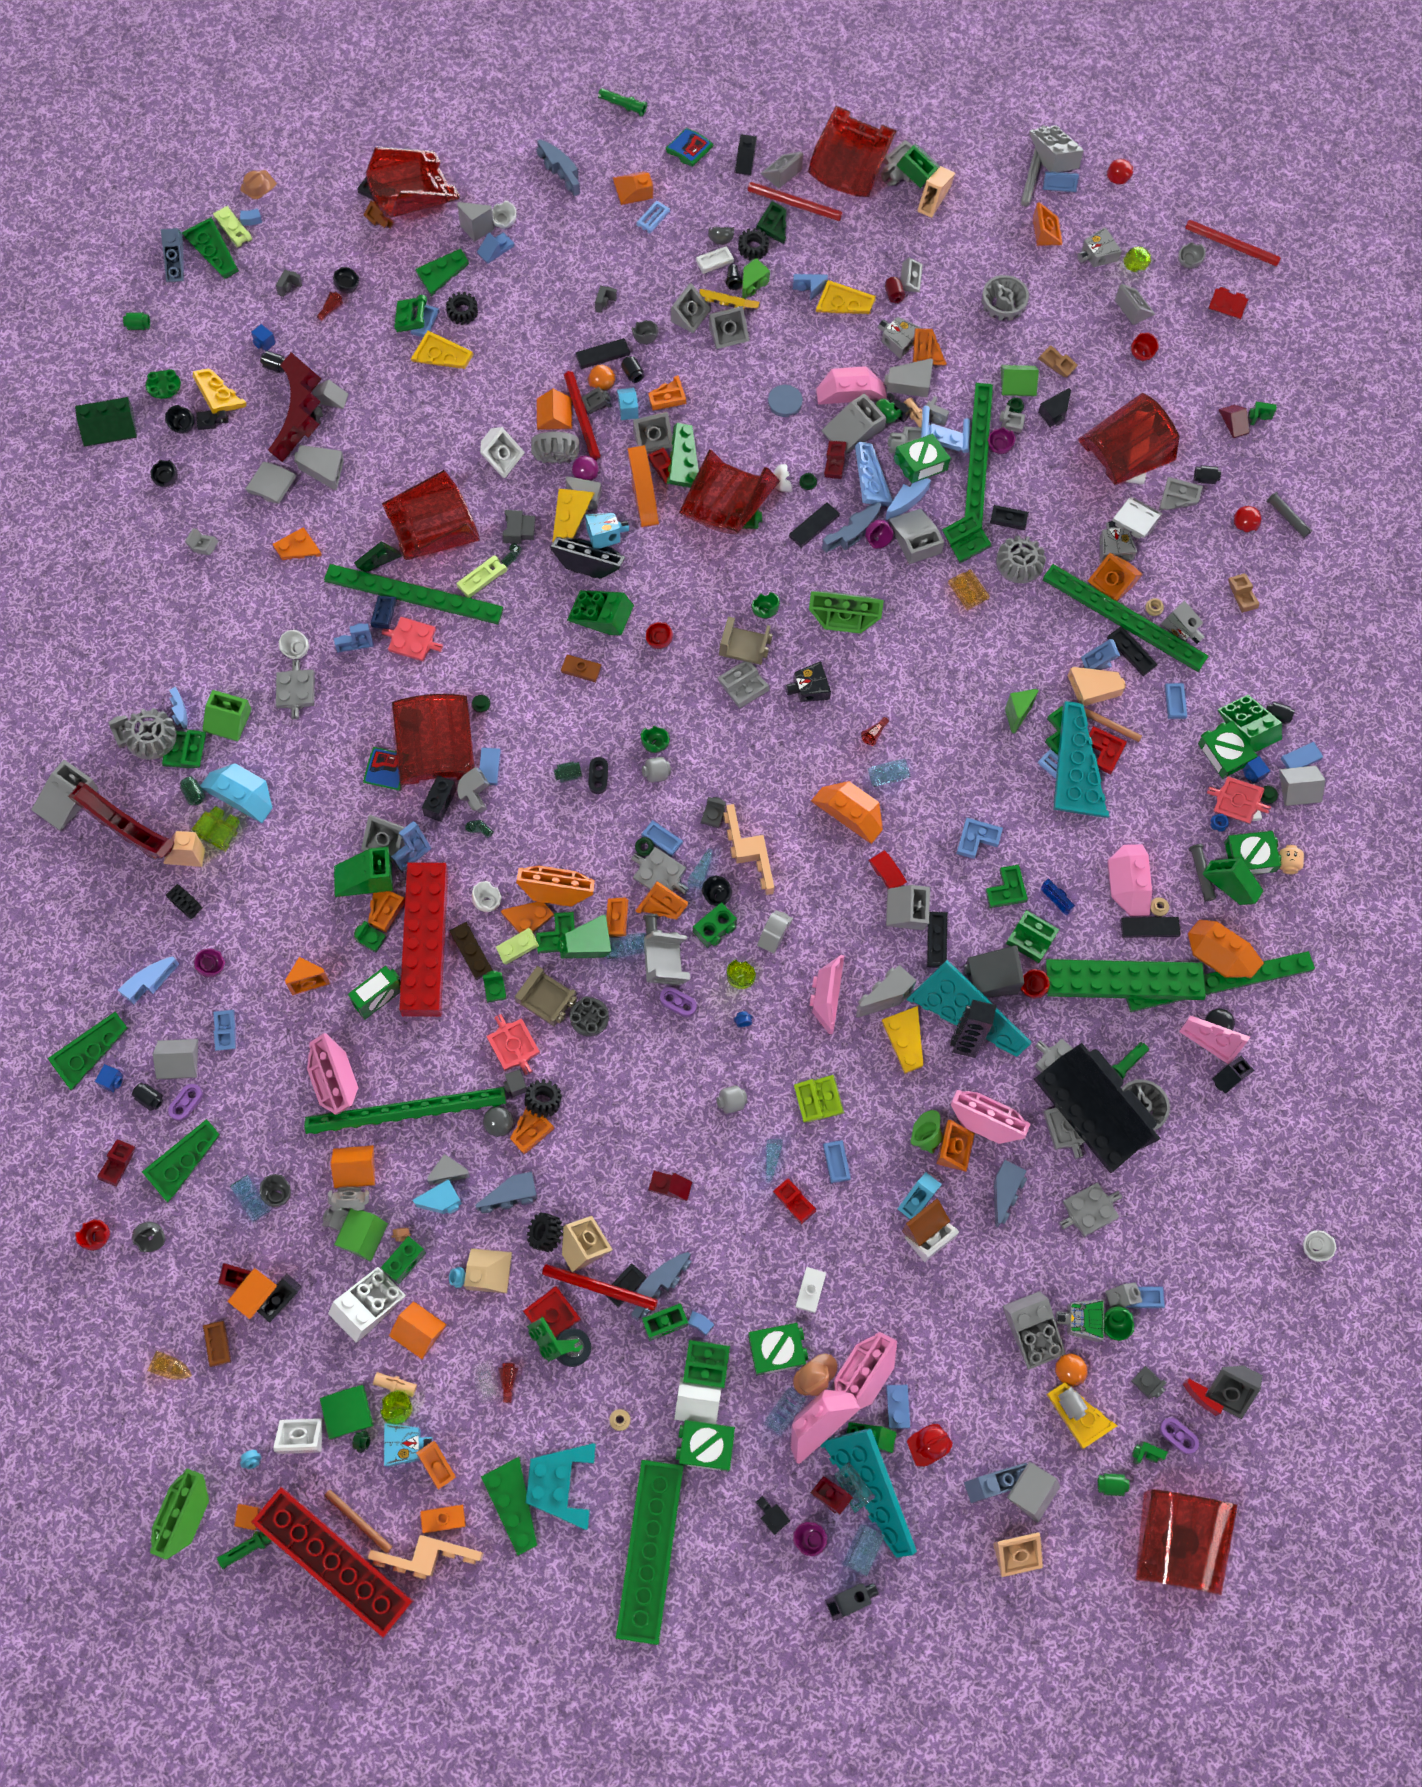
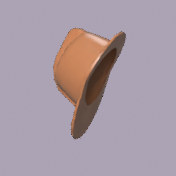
(257, 184)
(815, 1375)

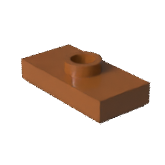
(581, 668)
(217, 1343)

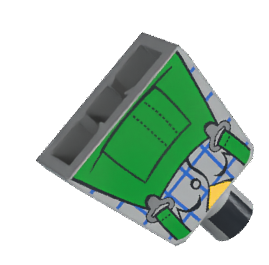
(1084, 1319)

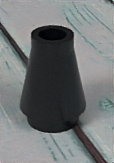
(733, 277)

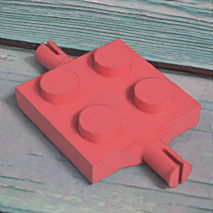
(412, 639)
(1238, 800)
(513, 1044)

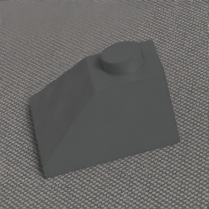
(1235, 1389)

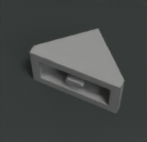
(330, 394)
(447, 1169)

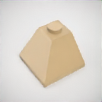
(583, 1243)
(488, 1271)

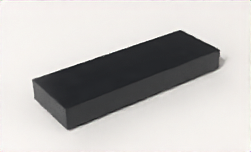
(602, 353)
(814, 525)
(1132, 651)
(1150, 927)
(937, 939)

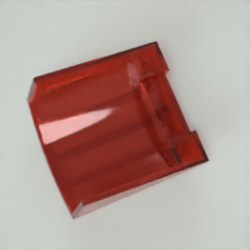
(850, 154)
(407, 181)
(1133, 439)
(725, 495)
(431, 517)
(432, 737)
(1185, 1540)

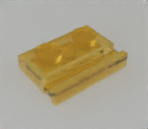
(968, 589)

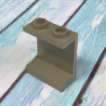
(744, 644)

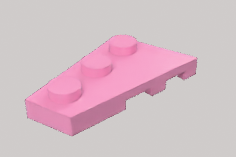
(1214, 1038)

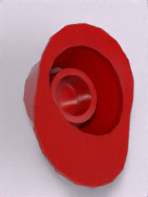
(929, 1445)

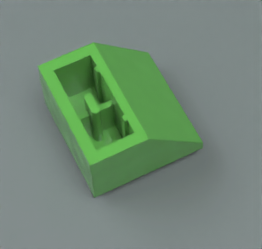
(226, 715)

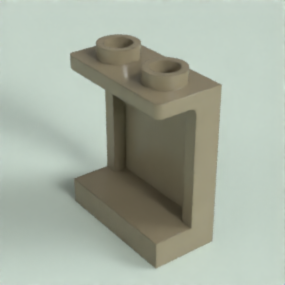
(545, 997)

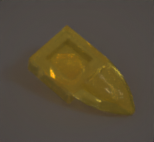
(168, 1367)

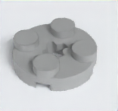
(348, 1198)

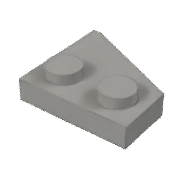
(1179, 494)

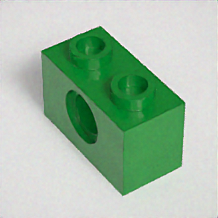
(403, 1260)
(665, 1322)

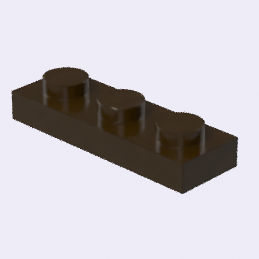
(470, 950)

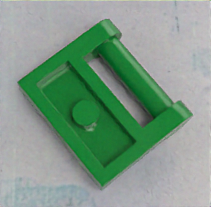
(405, 314)

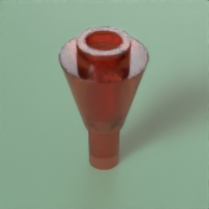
(332, 302)
(872, 734)
(507, 1376)

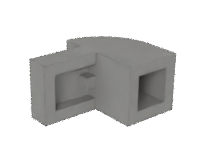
(469, 787)
(774, 931)

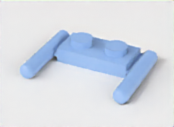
(947, 437)

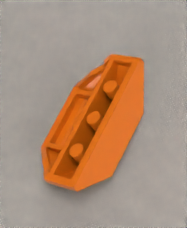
(851, 808)
(554, 885)
(1223, 950)

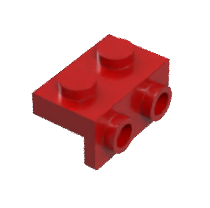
(1228, 303)

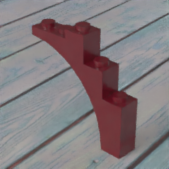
(302, 404)
(123, 825)

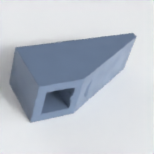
(173, 254)
(1005, 1187)
(514, 1190)
(993, 1483)

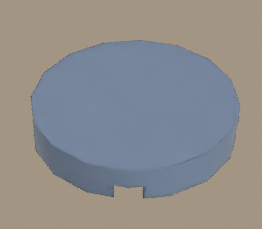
(785, 400)

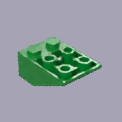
(601, 611)
(1253, 721)
(364, 873)

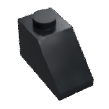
(746, 154)
(1055, 408)
(1232, 1074)
(279, 1298)

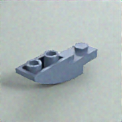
(559, 163)
(854, 532)
(665, 1277)

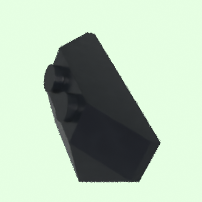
(582, 558)

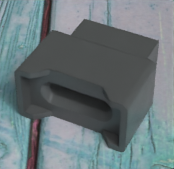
(518, 527)

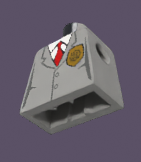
(1100, 249)
(898, 335)
(1117, 542)
(1184, 623)

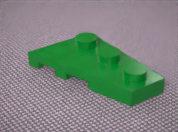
(438, 272)

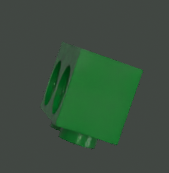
(711, 922)

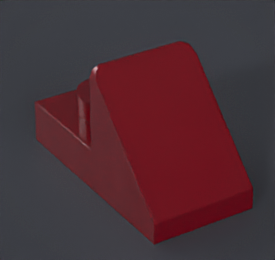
(670, 1185)
(831, 1495)

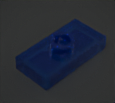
(1057, 896)

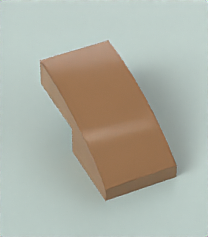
(1061, 364)
(1242, 591)

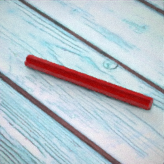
(795, 201)
(1233, 242)
(582, 415)
(600, 1287)

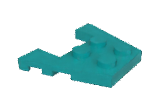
(550, 1483)

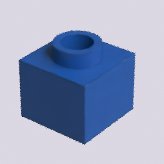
(263, 338)
(1256, 770)
(109, 1078)

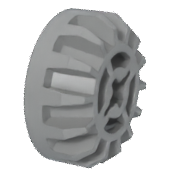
(1006, 290)
(555, 447)
(1023, 564)
(148, 742)
(1152, 1098)

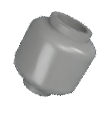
(656, 769)
(732, 1099)

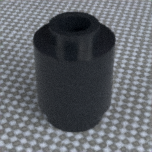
(272, 361)
(632, 369)
(1207, 474)
(1281, 711)
(147, 1096)

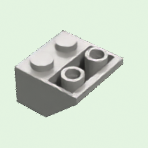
(908, 907)

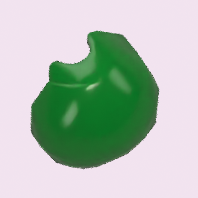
(888, 410)
(770, 602)
(655, 733)
(1118, 1323)

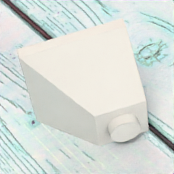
(500, 450)

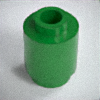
(136, 321)
(1113, 1484)

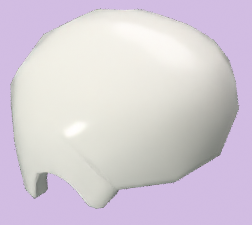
(504, 215)
(781, 473)
(291, 641)
(483, 891)
(1319, 1241)

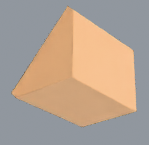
(1019, 1554)

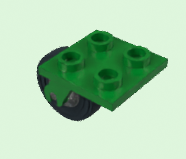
(570, 1347)

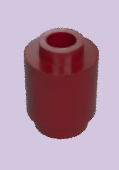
(894, 290)

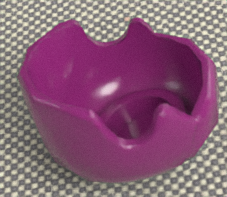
(1001, 440)
(585, 468)
(881, 530)
(206, 959)
(817, 1537)

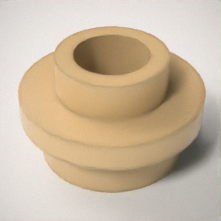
(1157, 603)
(1157, 911)
(619, 1427)

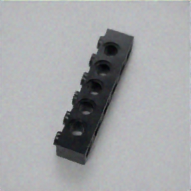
(973, 1028)

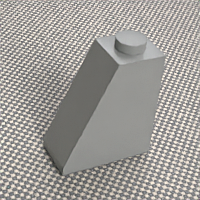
(910, 378)
(321, 464)

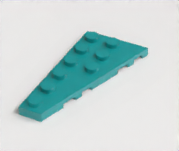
(1077, 774)
(949, 992)
(864, 1456)

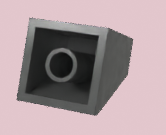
(996, 972)

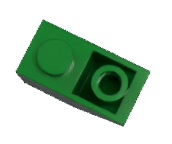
(884, 1437)

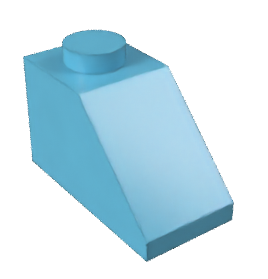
(627, 403)
(919, 1195)
(439, 1199)

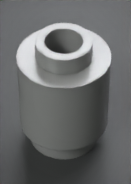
(1072, 1404)

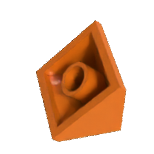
(1046, 226)
(554, 411)
(305, 977)
(955, 1146)
(353, 1166)
(252, 1293)
(417, 1329)

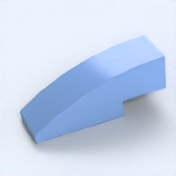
(907, 498)
(148, 979)

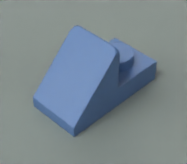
(494, 246)
(812, 282)
(1101, 656)

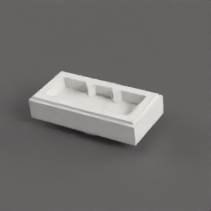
(714, 260)
(810, 1290)

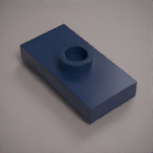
(383, 612)

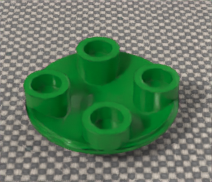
(162, 384)

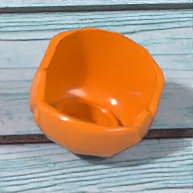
(601, 377)
(1071, 1369)

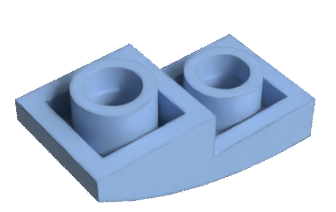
(179, 709)

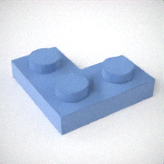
(359, 639)
(976, 832)
(414, 848)

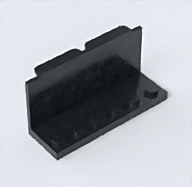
(1096, 1107)

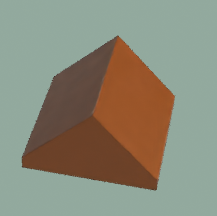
(926, 1223)

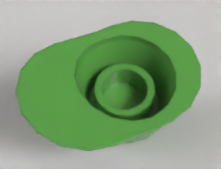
(927, 1131)

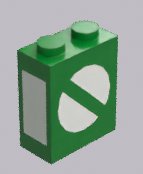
(922, 458)
(1226, 749)
(1256, 850)
(375, 992)
(777, 1349)
(705, 1445)

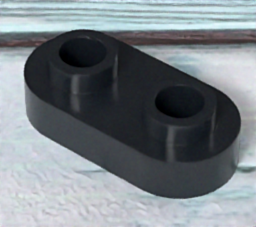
(598, 776)

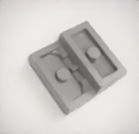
(271, 482)
(743, 684)

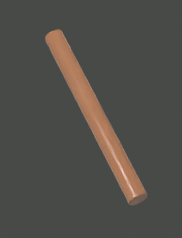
(1106, 722)
(358, 1521)

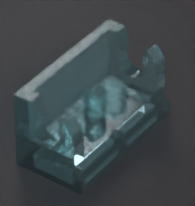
(863, 1550)

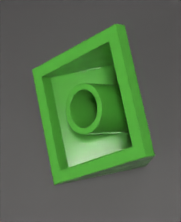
(1019, 380)
(1019, 706)
(361, 1233)

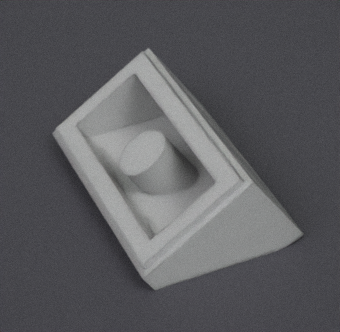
(911, 275)

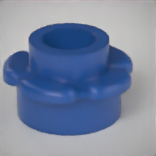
(1219, 818)
(743, 1019)

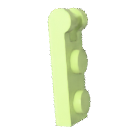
(232, 226)
(481, 576)

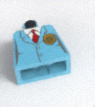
(604, 529)
(402, 1444)

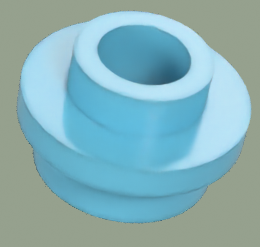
(457, 1277)
(250, 1459)

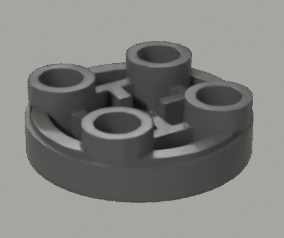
(589, 1016)

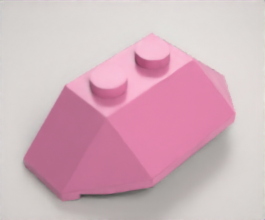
(847, 384)
(1131, 879)
(827, 993)
(331, 1074)
(989, 1117)
(867, 1368)
(820, 1420)

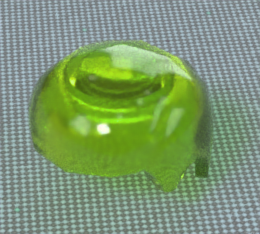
(1137, 259)
(740, 968)
(396, 1407)

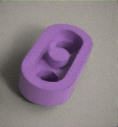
(678, 1002)
(185, 1102)
(1178, 1435)

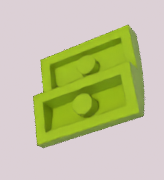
(818, 1099)

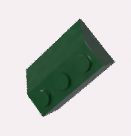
(106, 421)

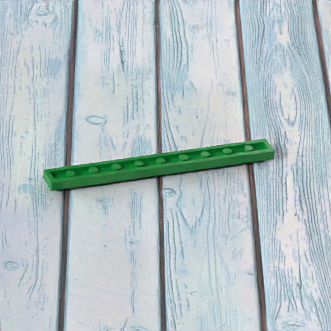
(978, 450)
(414, 594)
(1125, 617)
(1216, 983)
(405, 1110)

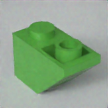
(754, 277)

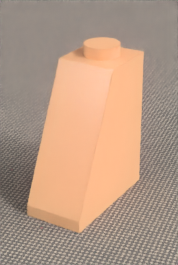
(935, 191)
(1095, 685)
(186, 850)

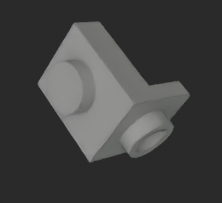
(937, 414)
(1011, 420)
(201, 543)
(117, 727)
(334, 1219)
(1124, 1295)

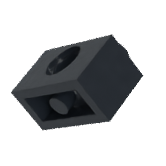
(439, 798)

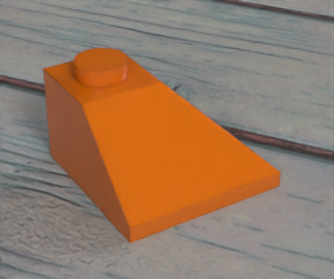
(634, 187)
(1114, 577)

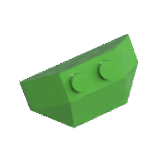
(845, 611)
(179, 1514)

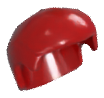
(1120, 171)
(1144, 342)
(1247, 519)
(659, 632)
(1035, 984)
(85, 1235)

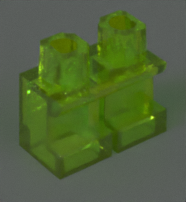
(215, 830)

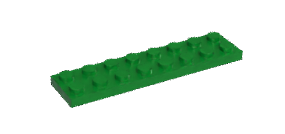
(1125, 979)
(649, 1552)

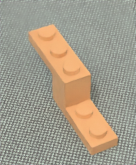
(749, 849)
(425, 1557)

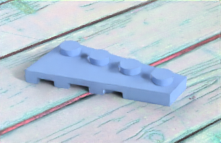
(871, 476)

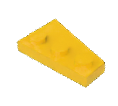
(725, 299)
(843, 299)
(441, 352)
(216, 393)
(570, 512)
(905, 1037)
(1088, 1427)

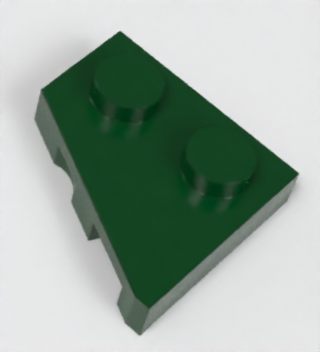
(774, 222)
(377, 556)

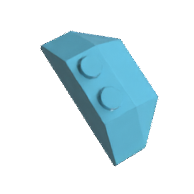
(240, 790)

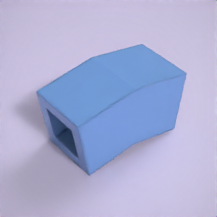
(250, 217)
(700, 1322)

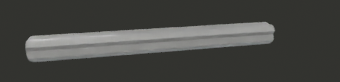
(1030, 182)

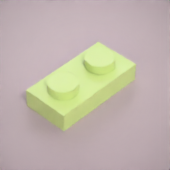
(517, 946)

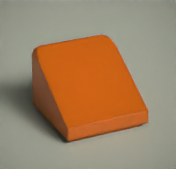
(245, 1515)

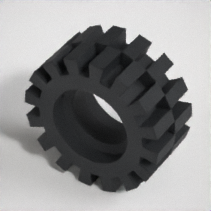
(753, 236)
(464, 316)
(184, 901)
(539, 1107)
(545, 1232)

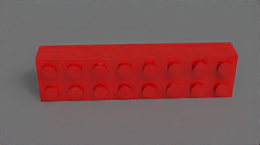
(423, 940)
(332, 1561)

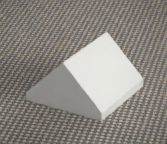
(935, 1243)
(697, 1402)
(299, 1436)

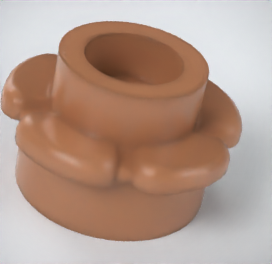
(400, 1234)

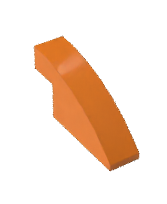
(643, 486)

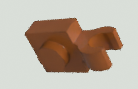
(376, 216)

